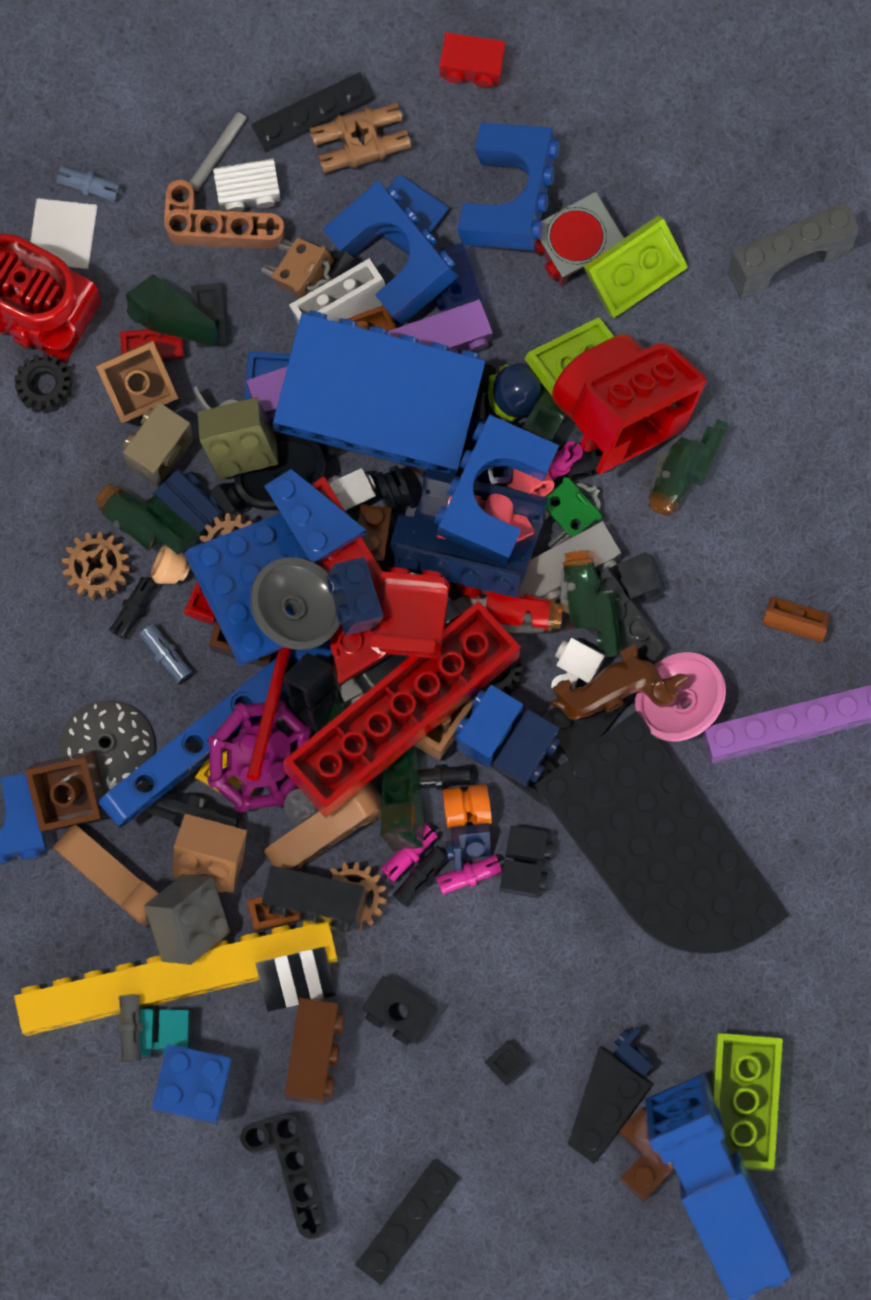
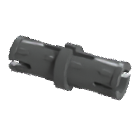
(130, 1028)

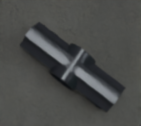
(175, 806)

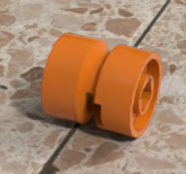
(467, 806)

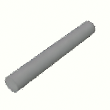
(217, 151)

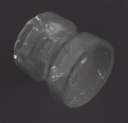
(297, 803)

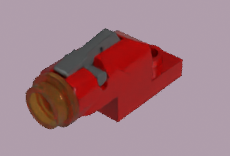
(518, 614)

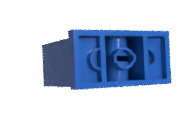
(717, 1189)

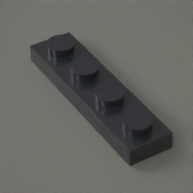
(312, 112)
(406, 1222)

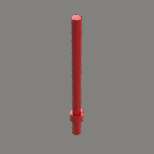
(268, 714)

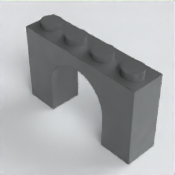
(827, 232)

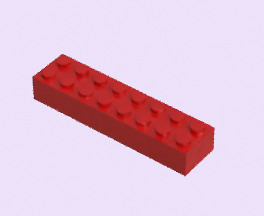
(400, 710)

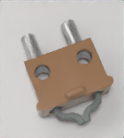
(301, 267)

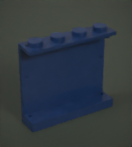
(456, 563)

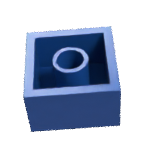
(489, 725)
(192, 1084)

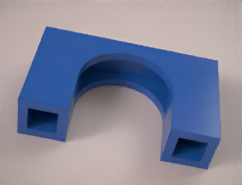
(518, 221)
(426, 269)
(496, 445)
(20, 830)

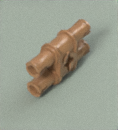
(354, 152)

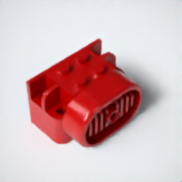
(42, 298)
(625, 397)

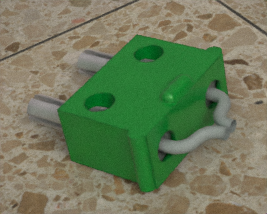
(572, 509)

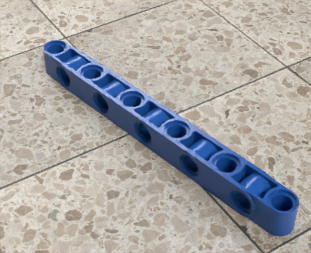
(176, 762)

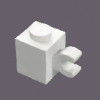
(579, 662)

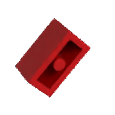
(472, 60)

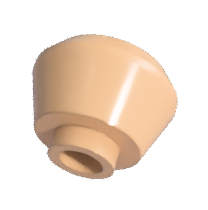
(169, 567)

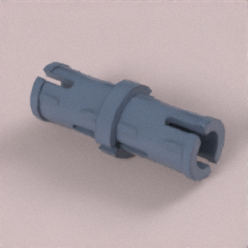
(88, 183)
(165, 653)

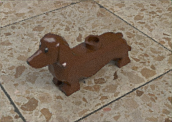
(616, 683)

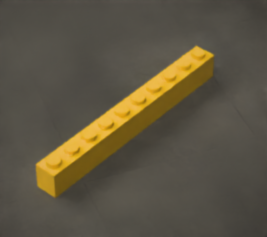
(163, 982)

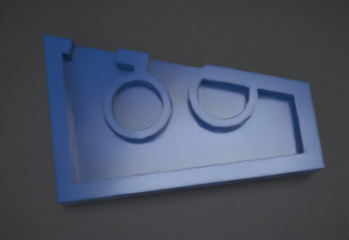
(312, 517)

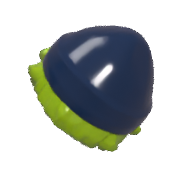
(514, 391)

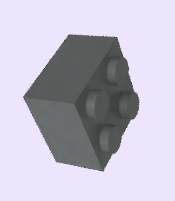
(187, 919)

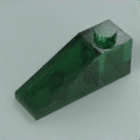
(169, 313)

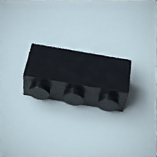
(314, 898)

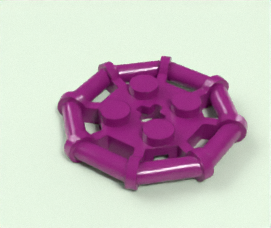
(240, 753)

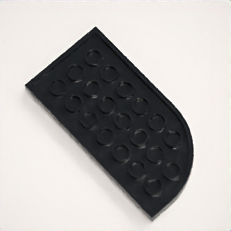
(658, 844)

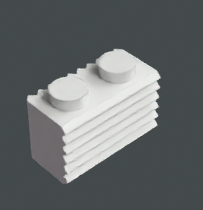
(247, 185)

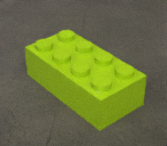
(748, 1095)

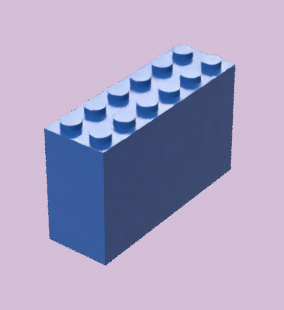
(378, 393)

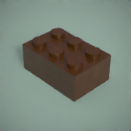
(314, 1052)

